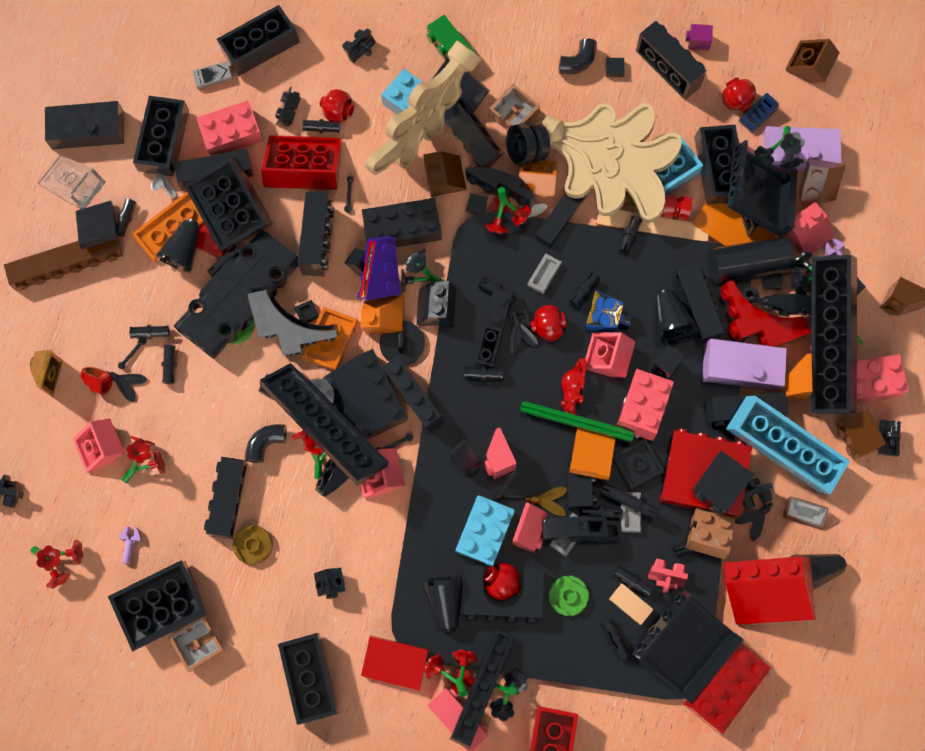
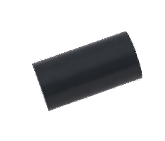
(752, 260)

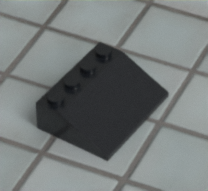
(228, 203)
(366, 394)
(158, 605)

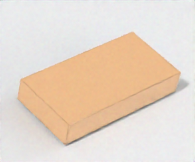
(631, 604)

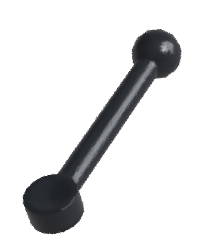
(347, 208)
(142, 341)
(409, 437)

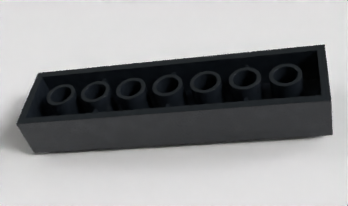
(834, 334)

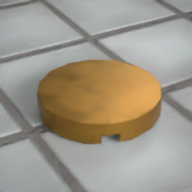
(252, 544)

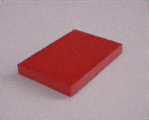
(394, 662)

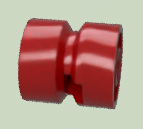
(677, 207)

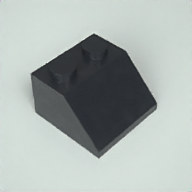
(436, 304)

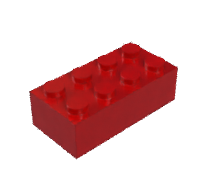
(729, 689)
(553, 730)

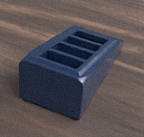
(768, 104)

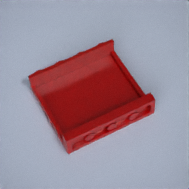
(688, 461)

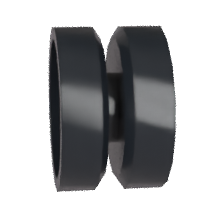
(528, 143)

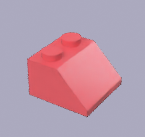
(810, 230)
(609, 354)
(98, 444)
(499, 457)
(387, 479)
(530, 529)

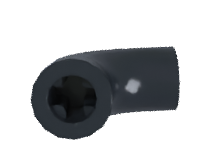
(581, 61)
(261, 439)

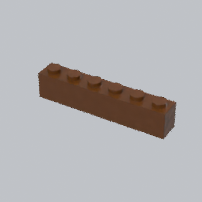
(58, 262)

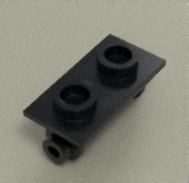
(284, 114)

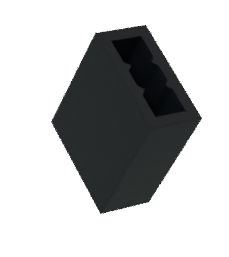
(721, 483)

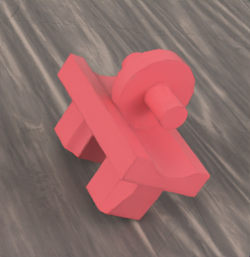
(668, 578)

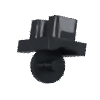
(360, 46)
(891, 434)
(762, 491)
(10, 496)

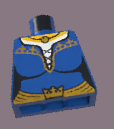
(606, 314)

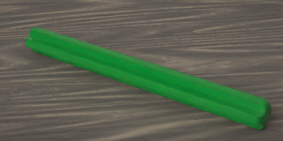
(577, 421)

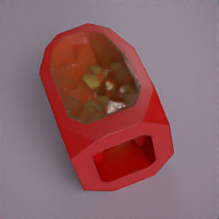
(97, 380)

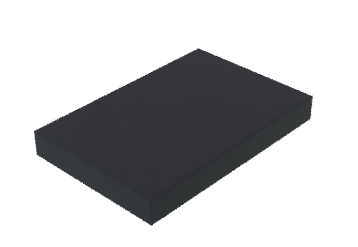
(472, 89)
(96, 224)

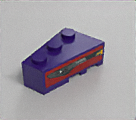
(380, 269)

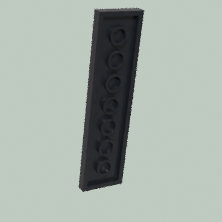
(324, 424)

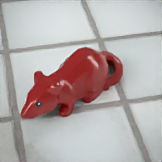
(572, 385)

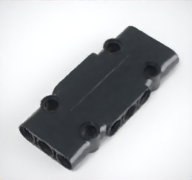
(225, 295)

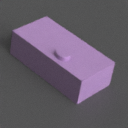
(819, 144)
(744, 365)

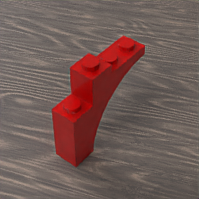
(751, 321)

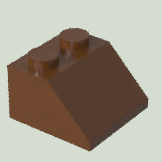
(813, 60)
(444, 173)
(821, 181)
(903, 298)
(860, 434)

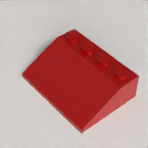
(301, 162)
(770, 590)

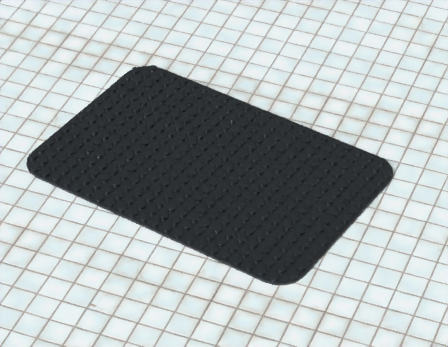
(442, 497)

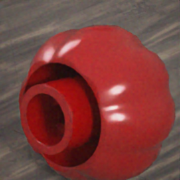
(739, 94)
(336, 105)
(549, 323)
(502, 581)

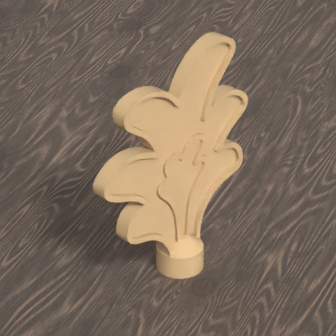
(425, 113)
(615, 158)

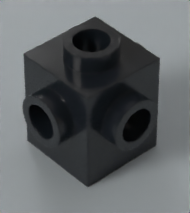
(329, 582)

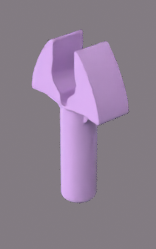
(838, 247)
(129, 543)

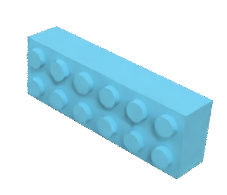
(788, 445)

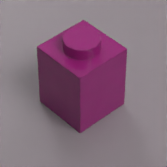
(699, 37)

